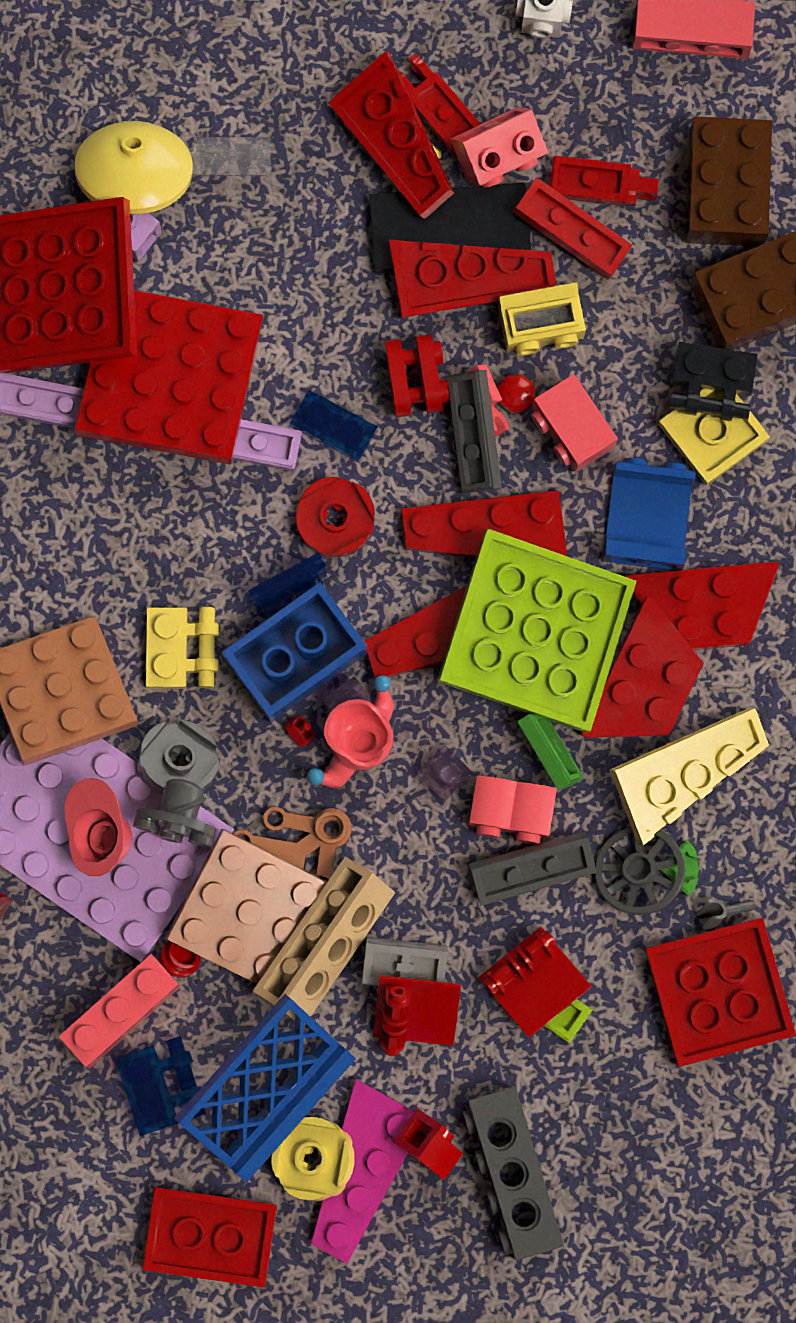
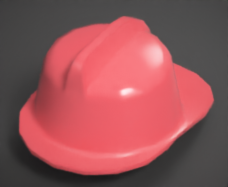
(95, 827)

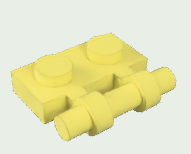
(167, 648)

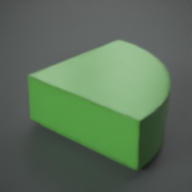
(691, 868)

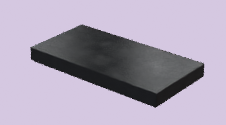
(466, 218)

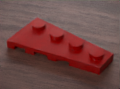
(390, 129)
(459, 276)
(417, 640)

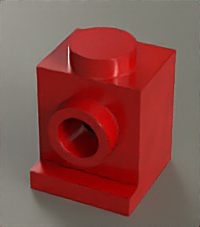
(429, 1144)

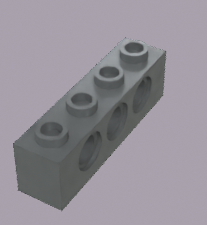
(543, 1232)

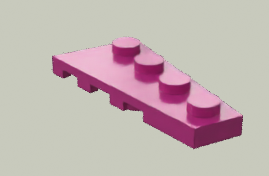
(373, 1125)

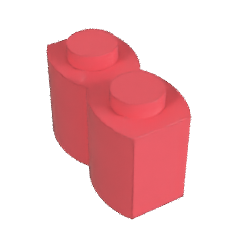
(512, 808)

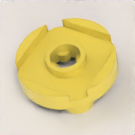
(329, 1176)

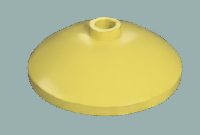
(134, 163)

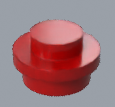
(178, 960)

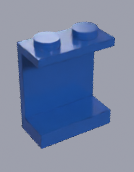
(648, 515)

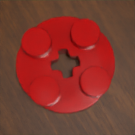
(342, 495)

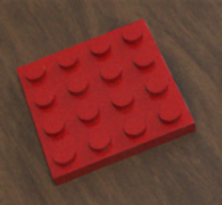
(66, 286)
(182, 386)

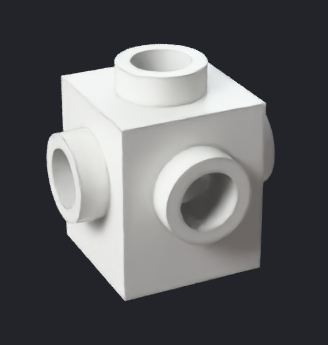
(544, 17)

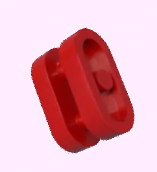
(428, 356)

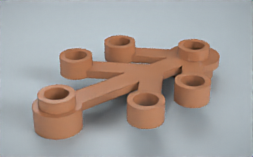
(297, 852)

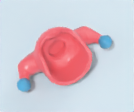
(357, 736)

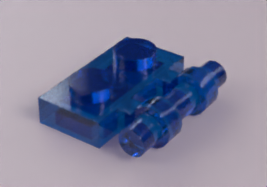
(147, 1087)

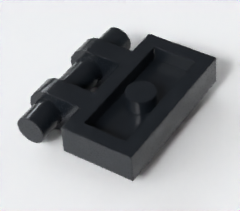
(713, 370)

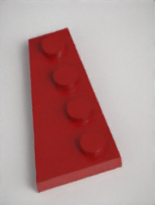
(459, 526)

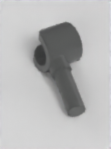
(718, 911)

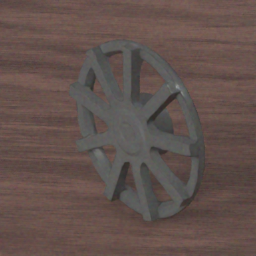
(639, 872)

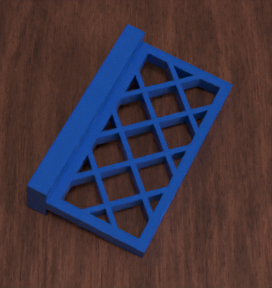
(284, 1104)

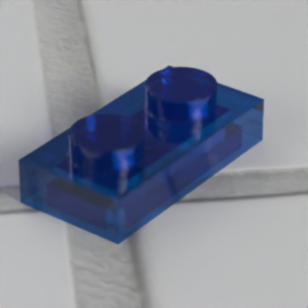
(333, 426)

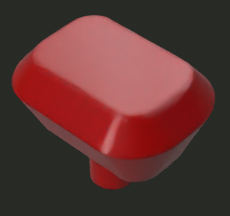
(300, 730)

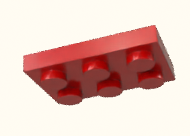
(210, 1237)

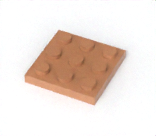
(62, 691)
(243, 906)

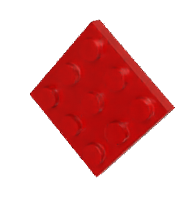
(720, 992)

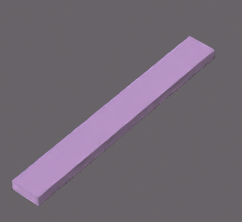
(61, 403)

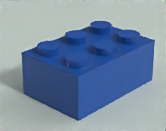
(295, 652)

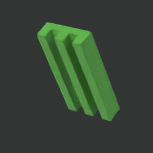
(551, 751)

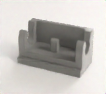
(403, 960)

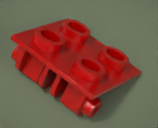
(535, 981)
(415, 1012)

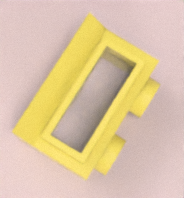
(541, 319)

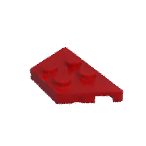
(711, 604)
(647, 679)

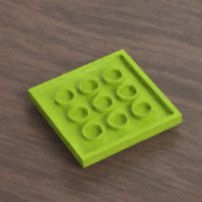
(536, 631)

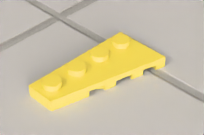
(674, 776)

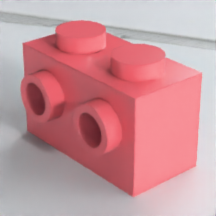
(499, 147)
(573, 424)

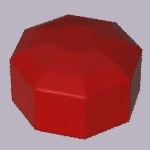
(516, 394)

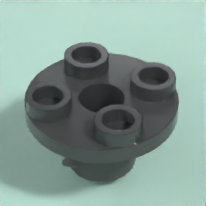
(177, 815)

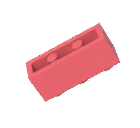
(695, 27)
(119, 1011)

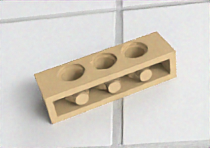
(325, 938)

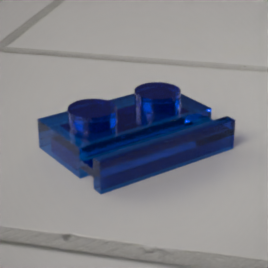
(301, 577)

